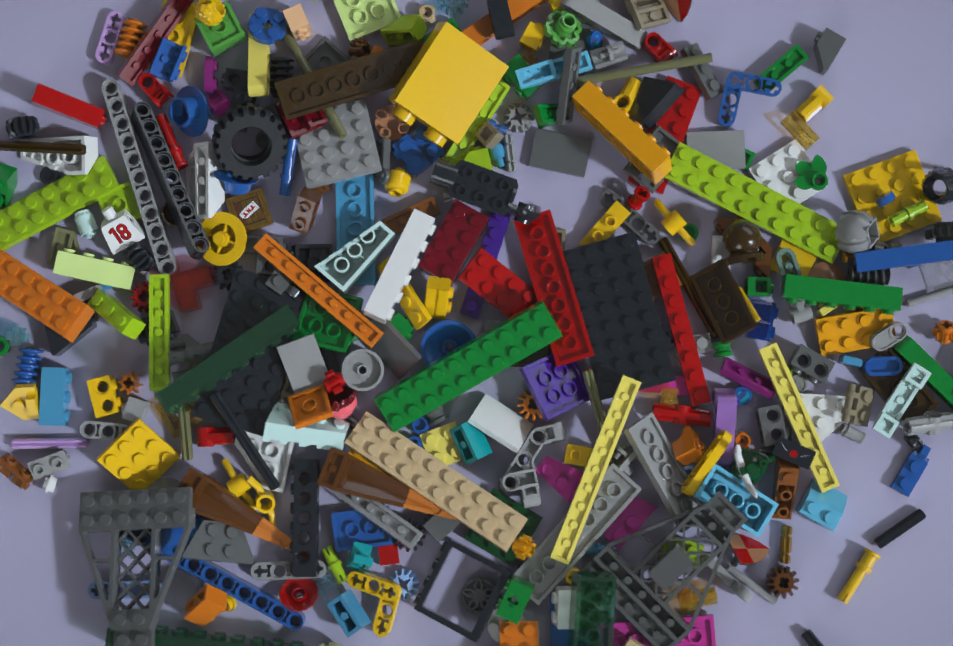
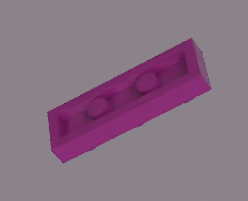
(747, 377)

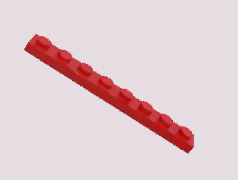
(681, 329)

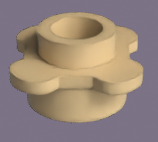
(427, 8)

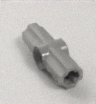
(930, 423)

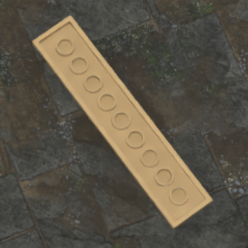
(436, 481)

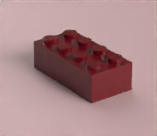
(453, 241)

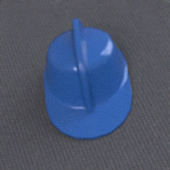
(234, 185)

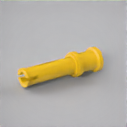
(862, 568)

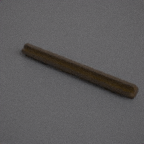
(42, 147)
(688, 286)

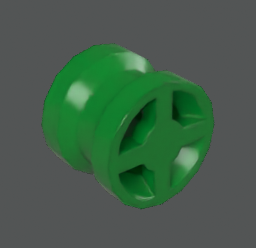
(721, 350)

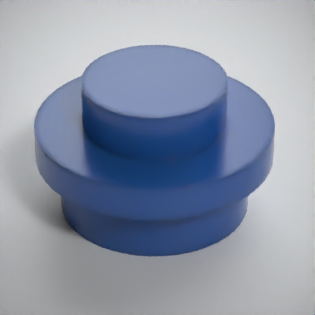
(420, 425)

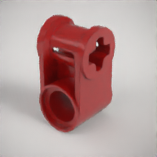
(660, 50)
(157, 92)

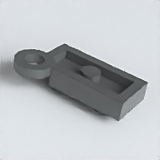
(384, 150)

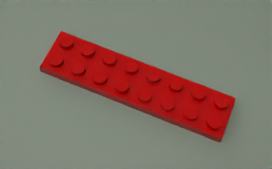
(554, 285)

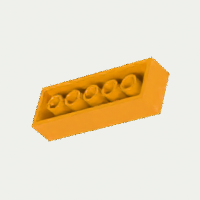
(622, 132)

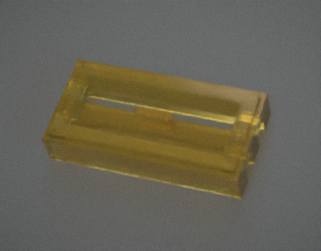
(796, 127)

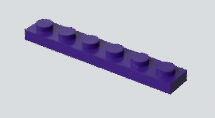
(492, 244)

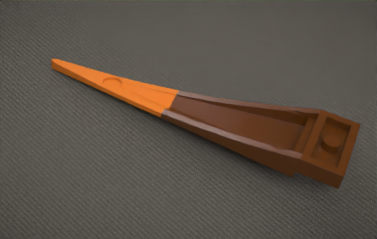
(356, 478)
(220, 504)

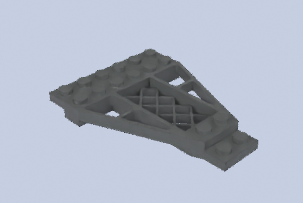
(132, 512)
(642, 602)

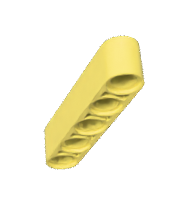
(258, 67)

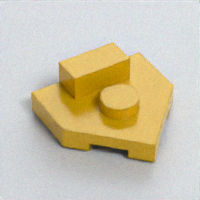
(23, 401)

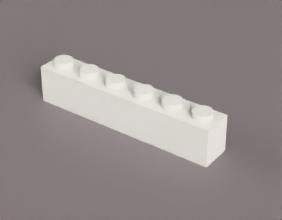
(399, 266)

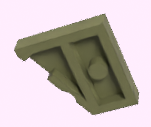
(63, 239)

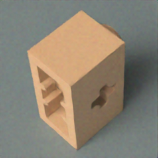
(298, 22)

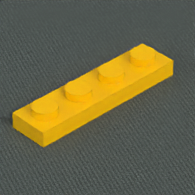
(411, 303)

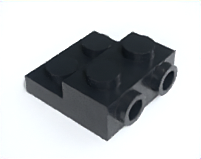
(311, 255)

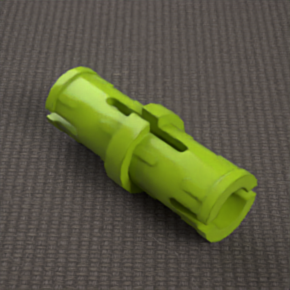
(908, 213)
(334, 564)

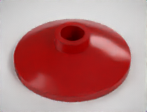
(294, 588)

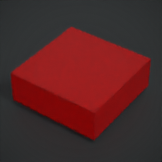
(388, 554)

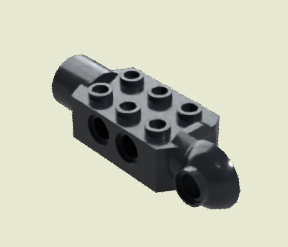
(482, 189)

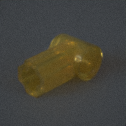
(689, 600)

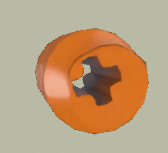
(130, 37)

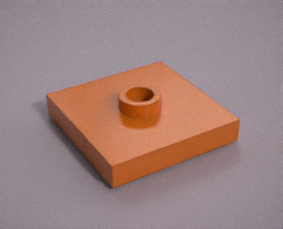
(310, 406)

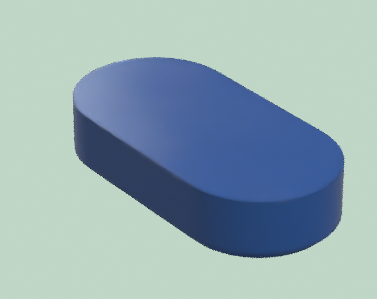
(882, 366)

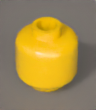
(398, 182)

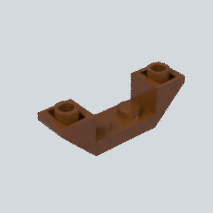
(761, 268)

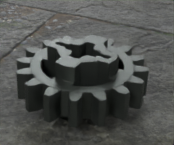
(940, 232)

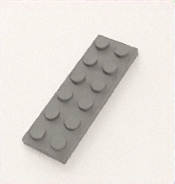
(660, 465)

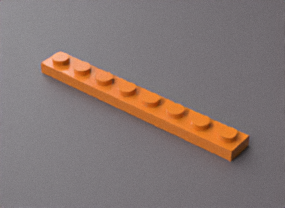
(318, 290)

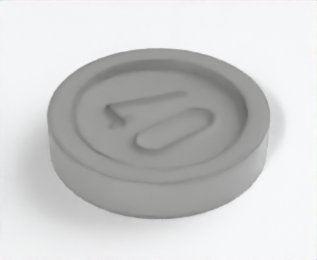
(800, 383)

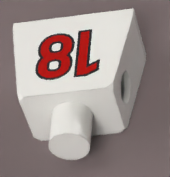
(120, 229)

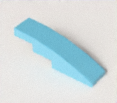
(548, 71)

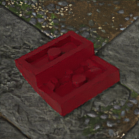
(302, 124)

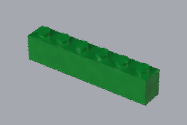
(841, 293)

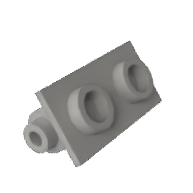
(49, 464)

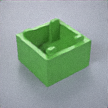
(225, 35)

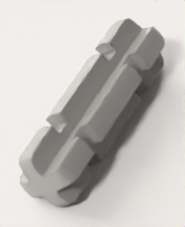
(509, 153)

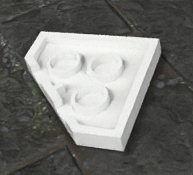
(823, 412)
(274, 454)

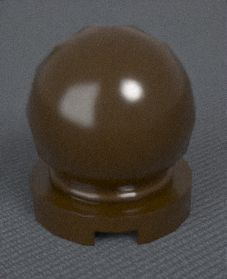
(742, 242)

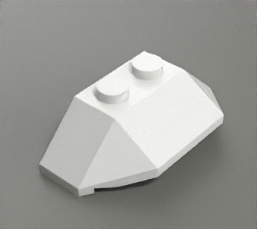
(202, 186)

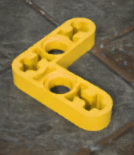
(385, 597)

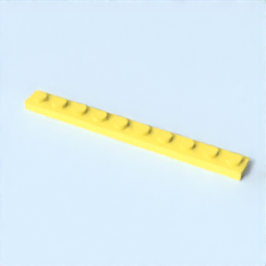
(595, 469)

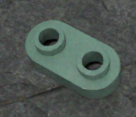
(790, 265)

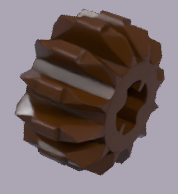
(775, 582)

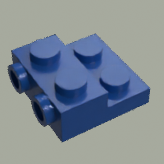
(417, 151)

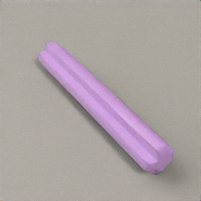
(49, 443)

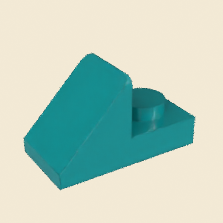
(360, 556)

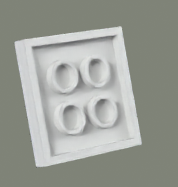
(779, 172)

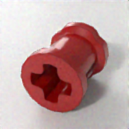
(639, 196)

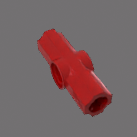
(682, 414)

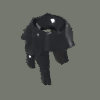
(946, 176)

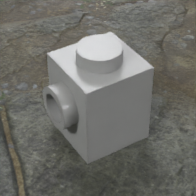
(135, 408)

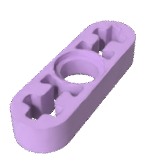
(106, 30)

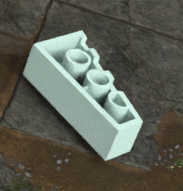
(353, 259)
(322, 434)

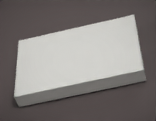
(500, 423)

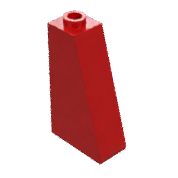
(68, 106)

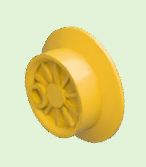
(226, 238)

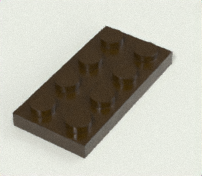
(724, 301)
(885, 385)

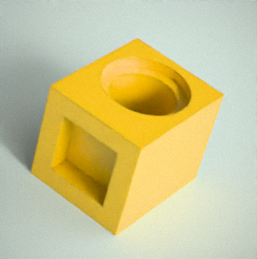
(532, 37)

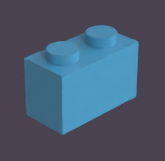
(348, 613)

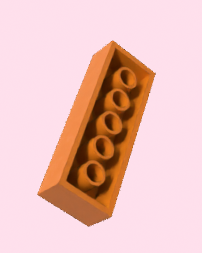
(42, 298)

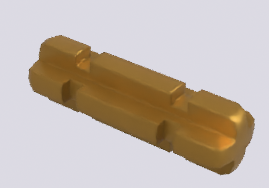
(785, 544)

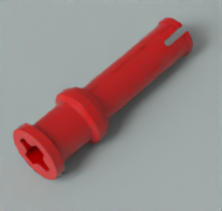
(175, 149)

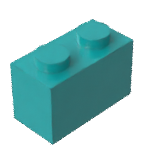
(470, 442)

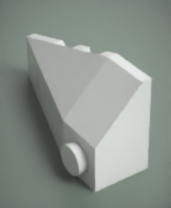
(66, 163)

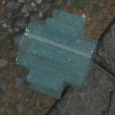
(17, 336)

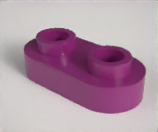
(210, 67)

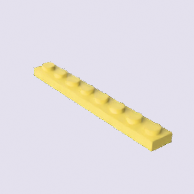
(798, 415)

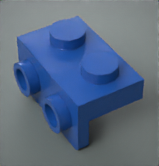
(167, 60)

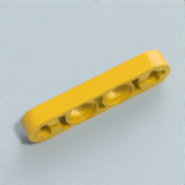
(706, 462)

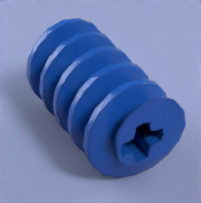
(27, 365)

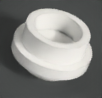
(49, 483)

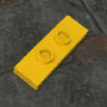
(607, 224)

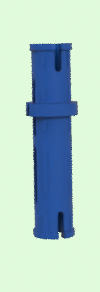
(287, 175)

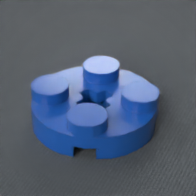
(267, 16)

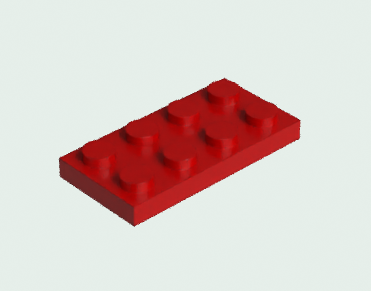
(497, 284)

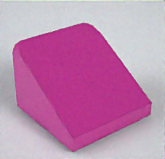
(219, 103)

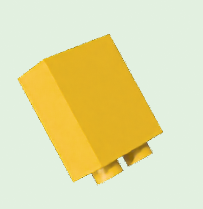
(446, 85)

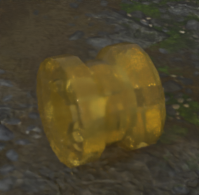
(668, 395)

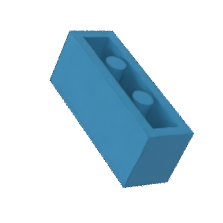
(55, 396)

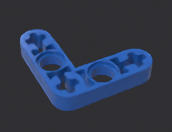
(736, 90)

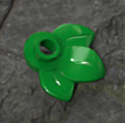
(809, 171)

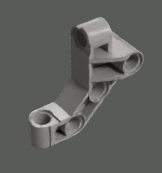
(524, 476)

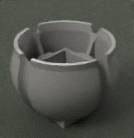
(856, 231)

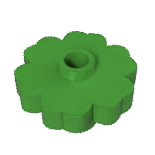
(562, 28)

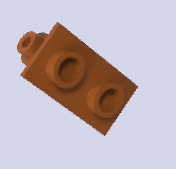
(22, 475)

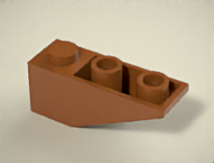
(784, 487)

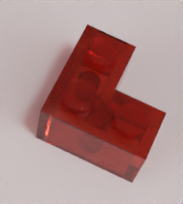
(187, 285)

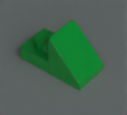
(545, 114)

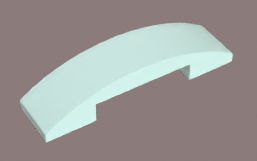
(900, 399)

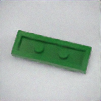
(783, 67)

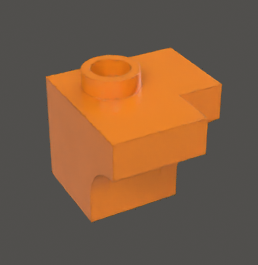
(688, 447)

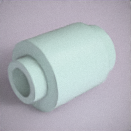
(86, 224)

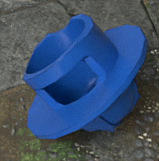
(190, 111)

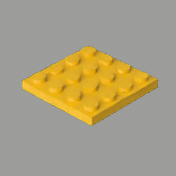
(901, 176)

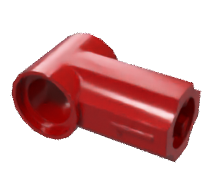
(214, 436)

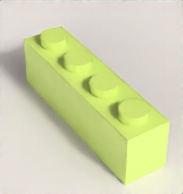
(94, 270)

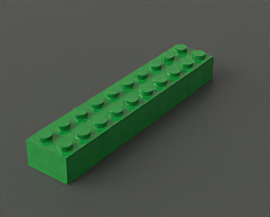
(468, 365)

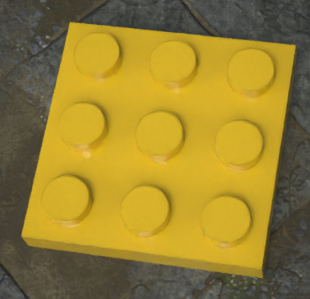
(138, 456)

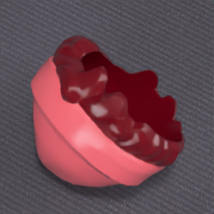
(343, 403)

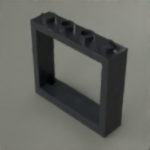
(491, 603)

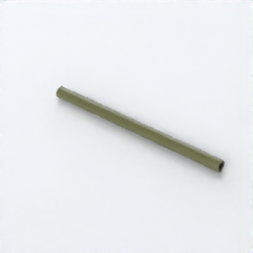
(305, 67)
(645, 69)

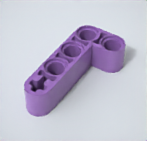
(725, 412)

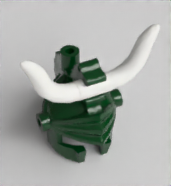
(750, 466)

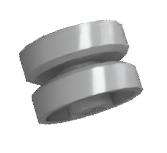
(368, 360)

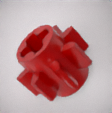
(333, 381)

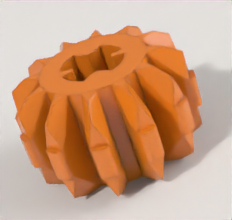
(525, 405)

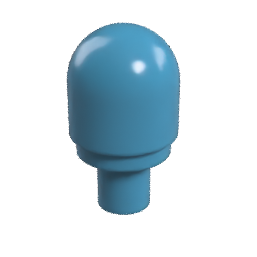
(497, 155)

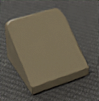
(489, 135)

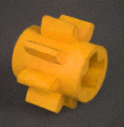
(523, 547)

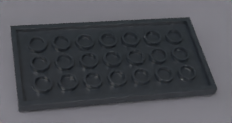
(619, 314)
(257, 386)

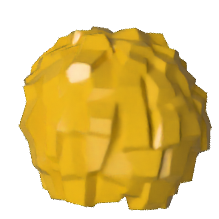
(210, 12)

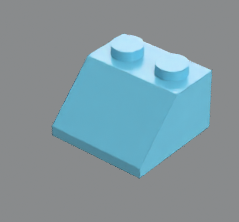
(824, 507)

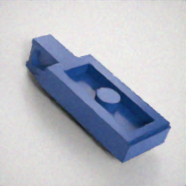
(911, 470)

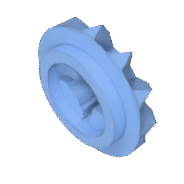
(405, 574)

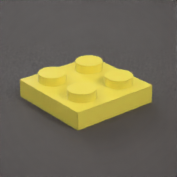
(441, 444)

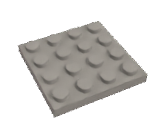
(333, 160)

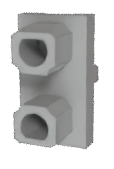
(608, 55)
(624, 457)

